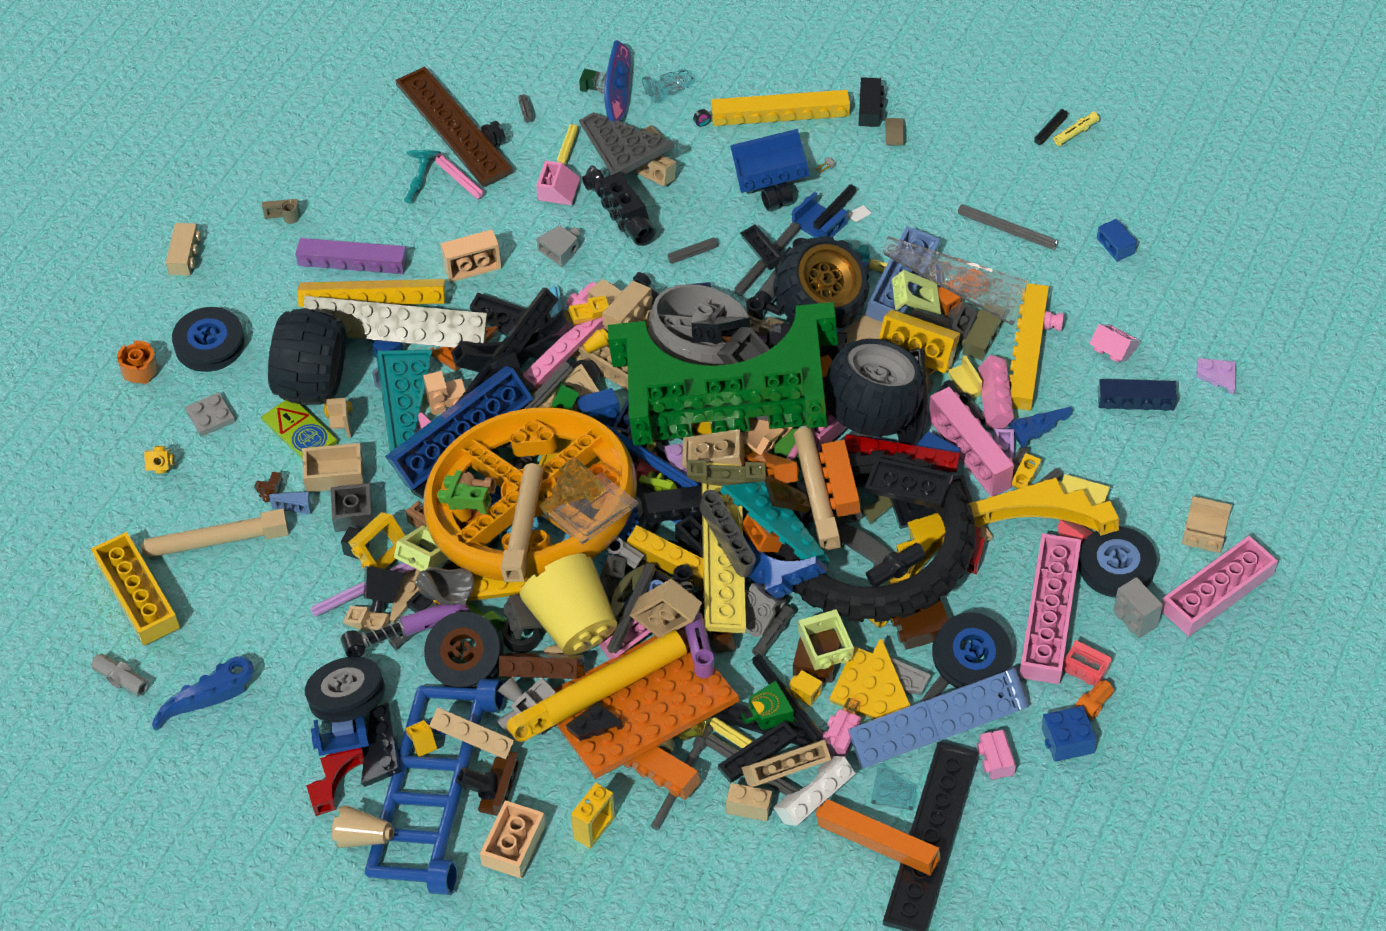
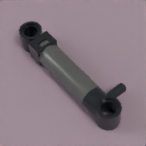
(764, 297)

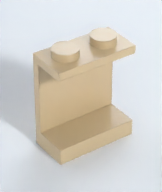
(1206, 524)

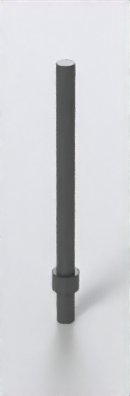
(698, 745)

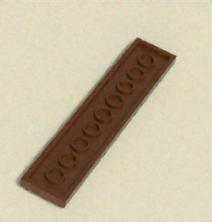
(454, 126)

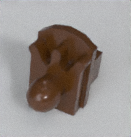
(270, 487)

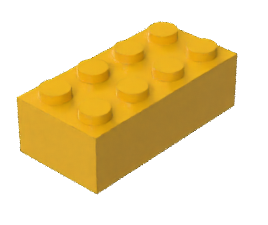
(915, 333)

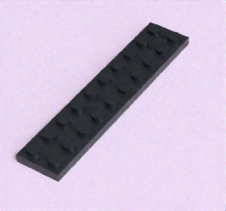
(936, 824)

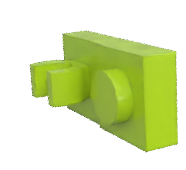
(658, 483)

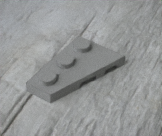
(911, 679)

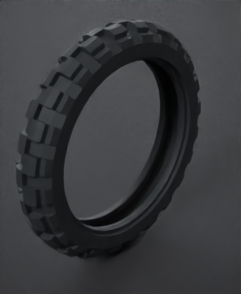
(907, 595)

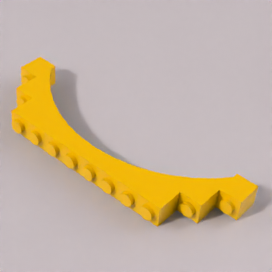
(1034, 500)

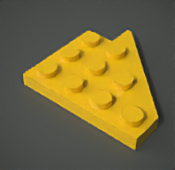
(872, 682)

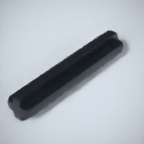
(1051, 126)

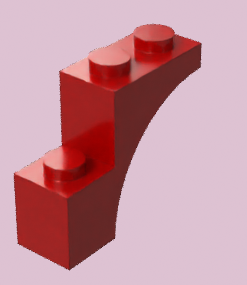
(335, 768)

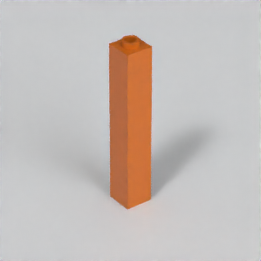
(878, 836)

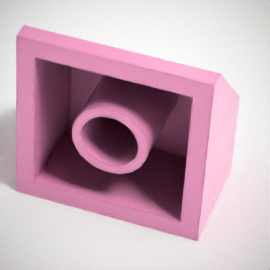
(1114, 342)

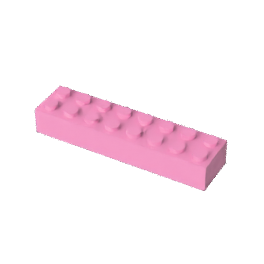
(1050, 609)

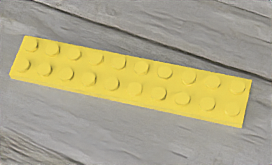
(722, 585)

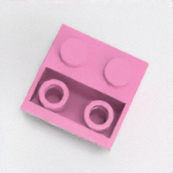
(557, 183)

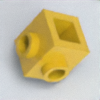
(153, 462)

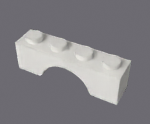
(799, 805)

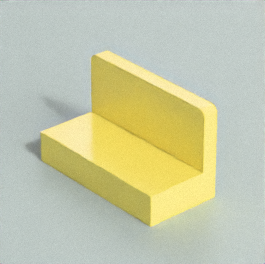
(966, 378)

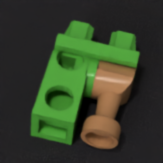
(467, 492)

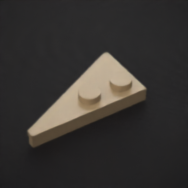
(406, 591)

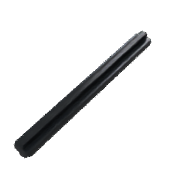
(799, 713)

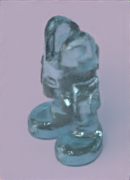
(670, 82)

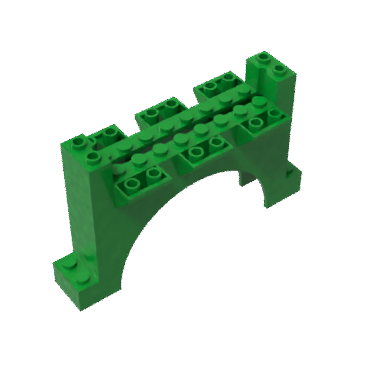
(776, 384)

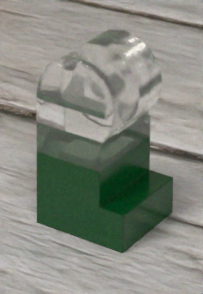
(592, 80)

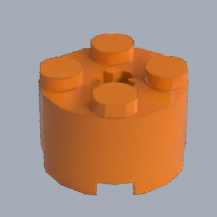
(137, 362)

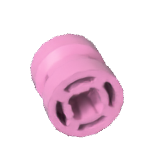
(1052, 320)

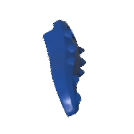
(209, 691)

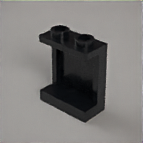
(713, 329)

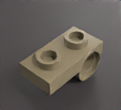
(287, 209)

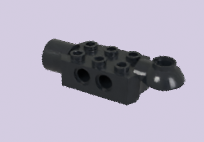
(622, 204)

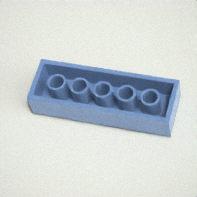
(883, 298)

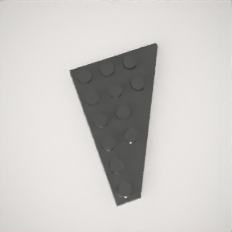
(622, 145)

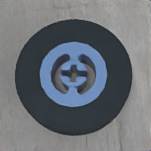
(1100, 566)

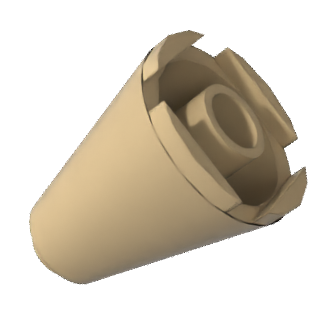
(359, 828)

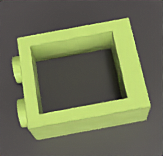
(408, 548)
(819, 624)

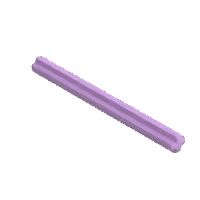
(351, 593)

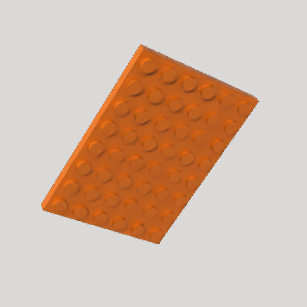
(650, 711)

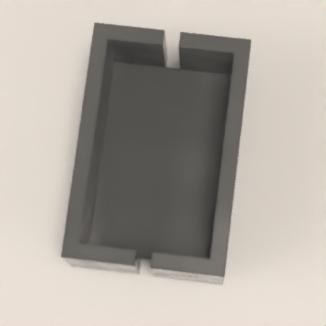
(744, 346)

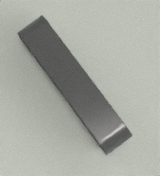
(727, 533)

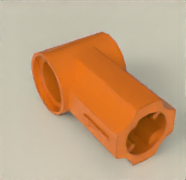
(1095, 699)

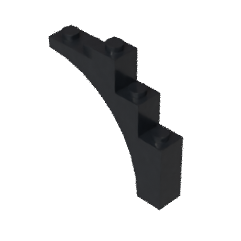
(475, 355)

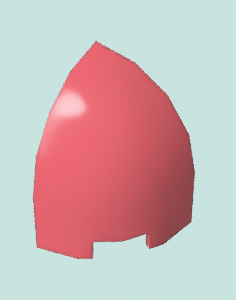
(1073, 530)

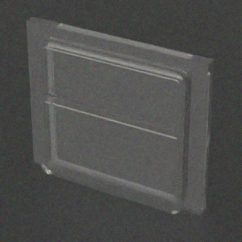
(587, 519)

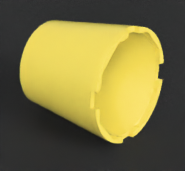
(570, 603)

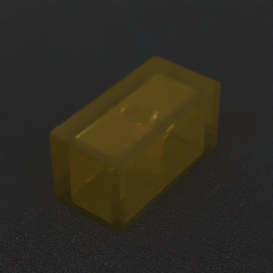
(852, 706)

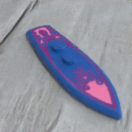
(618, 82)

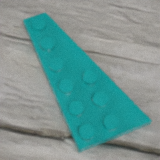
(402, 390)
(775, 519)

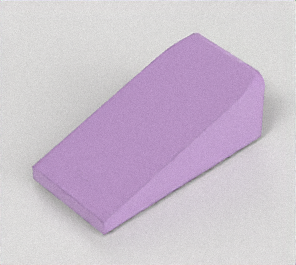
(1005, 439)

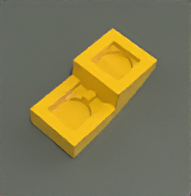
(588, 311)

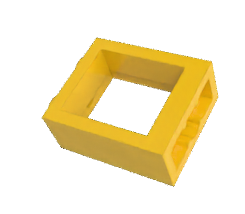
(393, 531)
(593, 818)

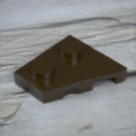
(785, 496)

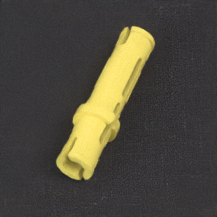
(1082, 125)

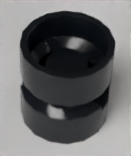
(776, 196)

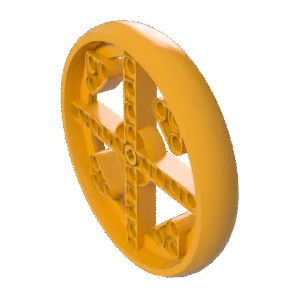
(531, 434)

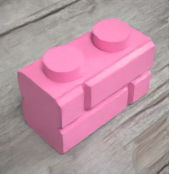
(837, 737)
(997, 755)

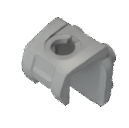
(760, 609)

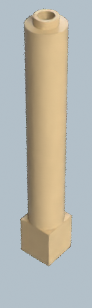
(816, 489)
(270, 524)
(514, 558)

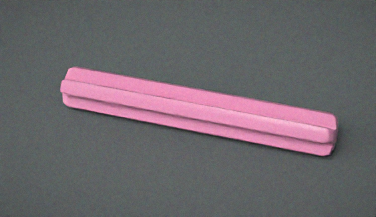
(459, 176)

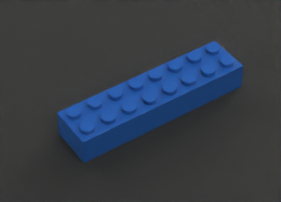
(494, 397)

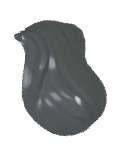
(446, 586)

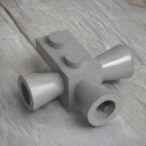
(525, 700)

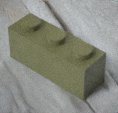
(981, 335)

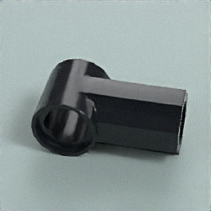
(482, 783)

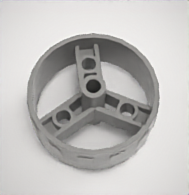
(678, 308)

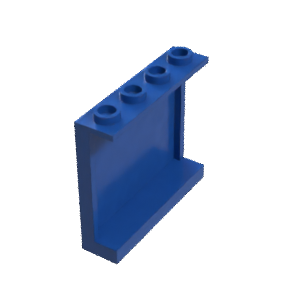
(769, 160)

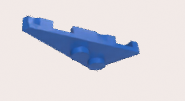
(1037, 424)

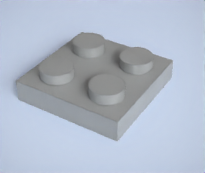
(209, 414)

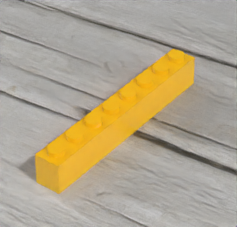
(780, 107)
(380, 291)
(1028, 348)

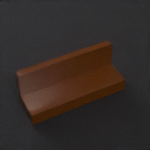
(506, 772)

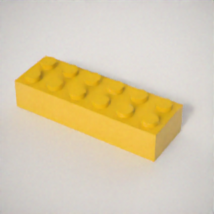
(135, 588)

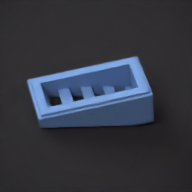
(293, 502)

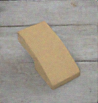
(364, 620)

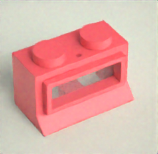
(1086, 663)

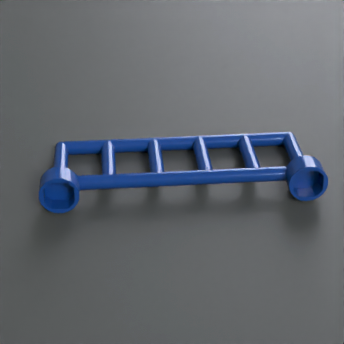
(441, 873)

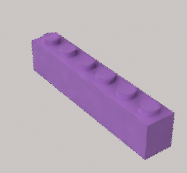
(351, 256)

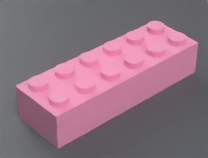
(977, 448)
(1218, 585)

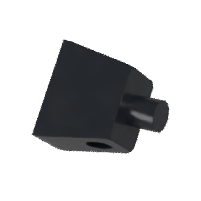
(381, 586)

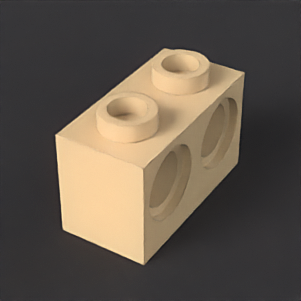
(659, 170)

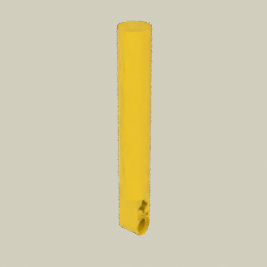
(597, 686)

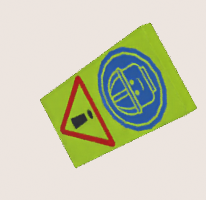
(297, 427)

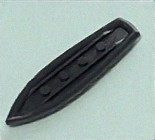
(914, 430)

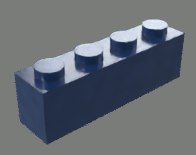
(1137, 394)

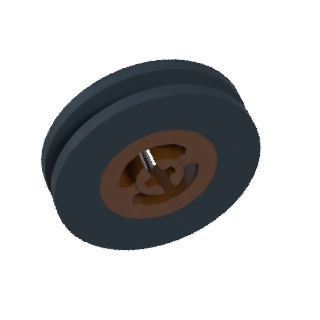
(445, 642)

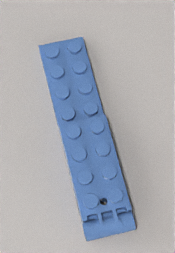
(938, 718)

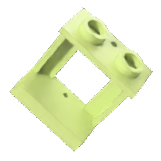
(928, 294)

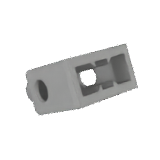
(559, 244)

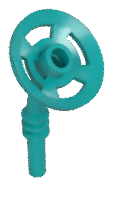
(423, 156)

